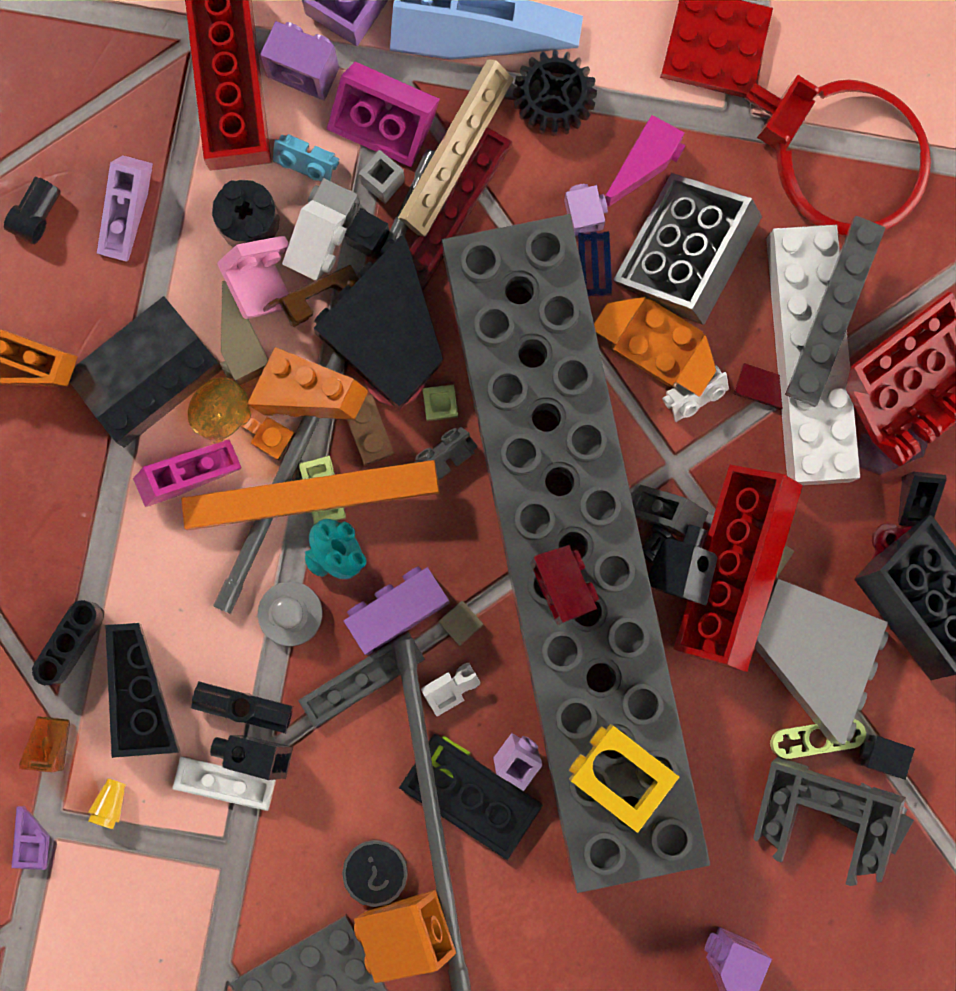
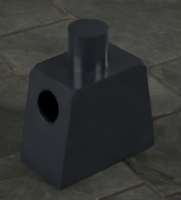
(685, 567)
(262, 758)

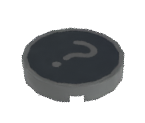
(375, 873)

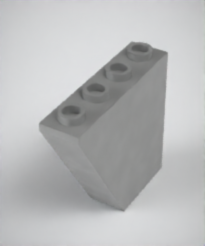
(821, 655)

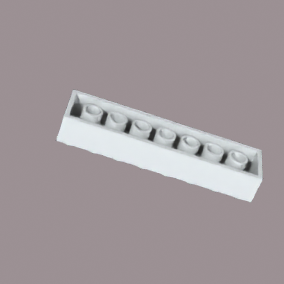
(822, 438)

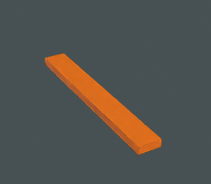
(310, 495)

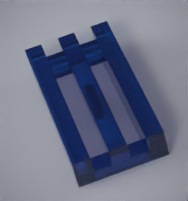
(594, 237)

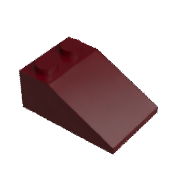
(563, 583)

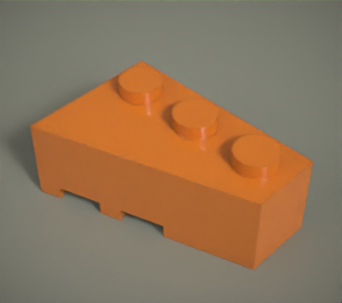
(305, 388)

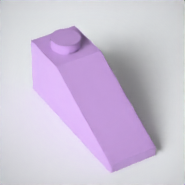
(123, 206)

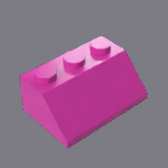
(382, 113)

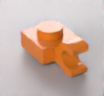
(269, 436)

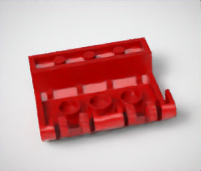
(909, 383)

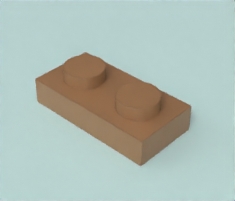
(370, 433)

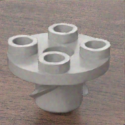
(290, 613)

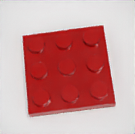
(717, 44)

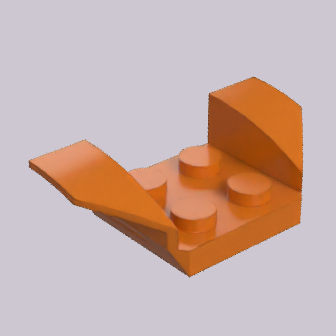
(658, 343)

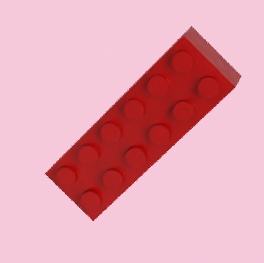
(228, 83)
(749, 544)

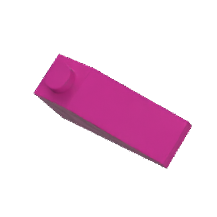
(649, 157)
(185, 472)

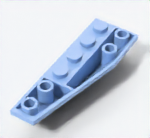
(481, 28)

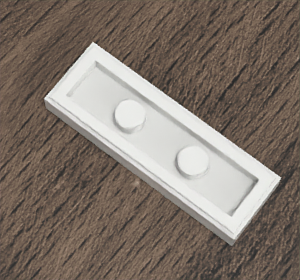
(223, 784)

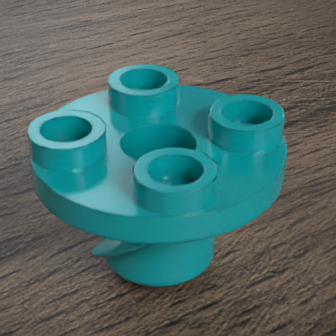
(334, 550)

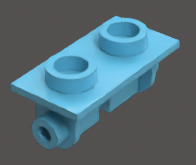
(292, 154)

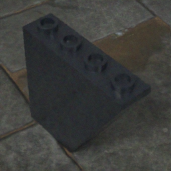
(384, 326)

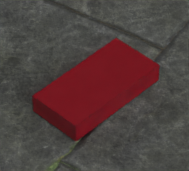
(759, 386)

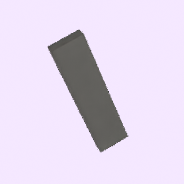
(354, 684)

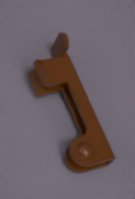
(295, 303)

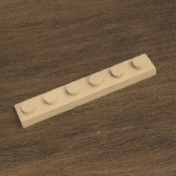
(456, 148)

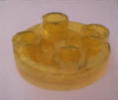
(218, 409)

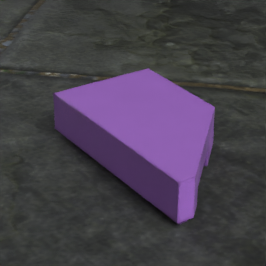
(30, 842)

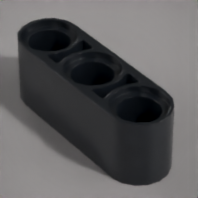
(53, 649)

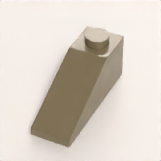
(239, 343)

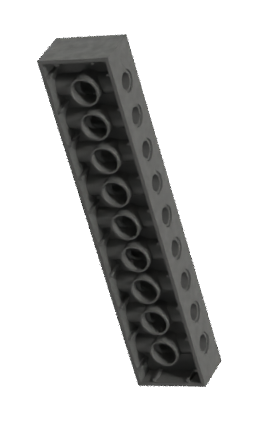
(600, 513)

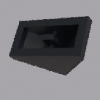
(919, 496)

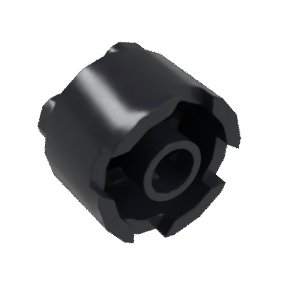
(243, 197)

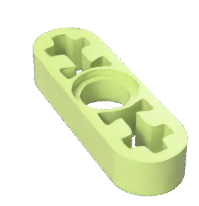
(795, 751)

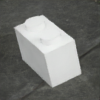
(314, 240)

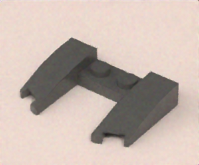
(872, 808)

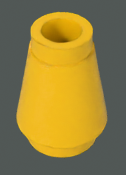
(108, 804)

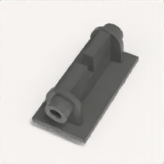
(453, 447)

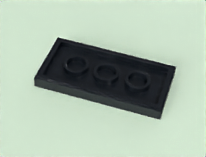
(477, 799)

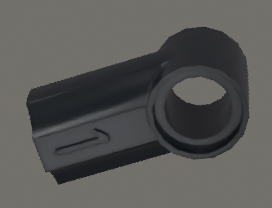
(30, 216)

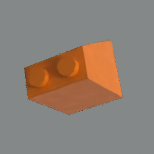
(405, 938)

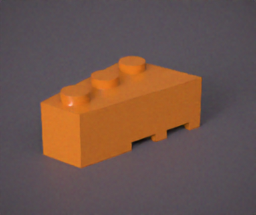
(33, 363)

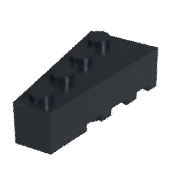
(136, 701)

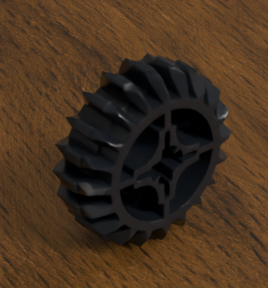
(536, 109)

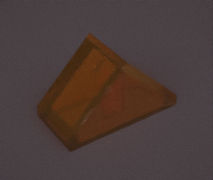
(46, 745)

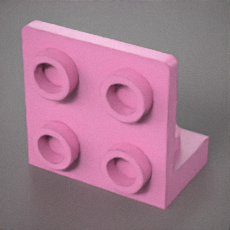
(253, 275)

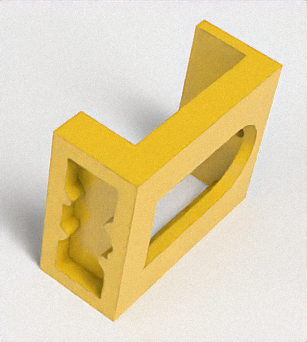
(585, 779)

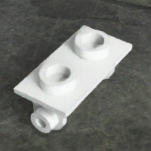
(687, 403)

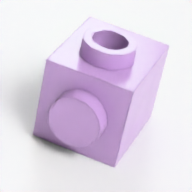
(586, 208)
(518, 760)

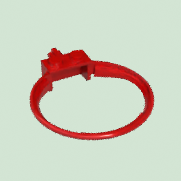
(787, 117)

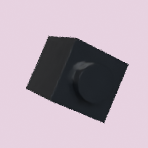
(367, 233)
(886, 756)

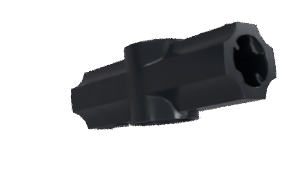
(222, 701)

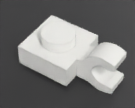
(446, 691)

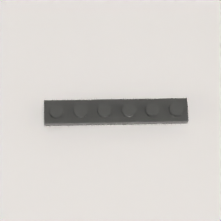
(835, 311)

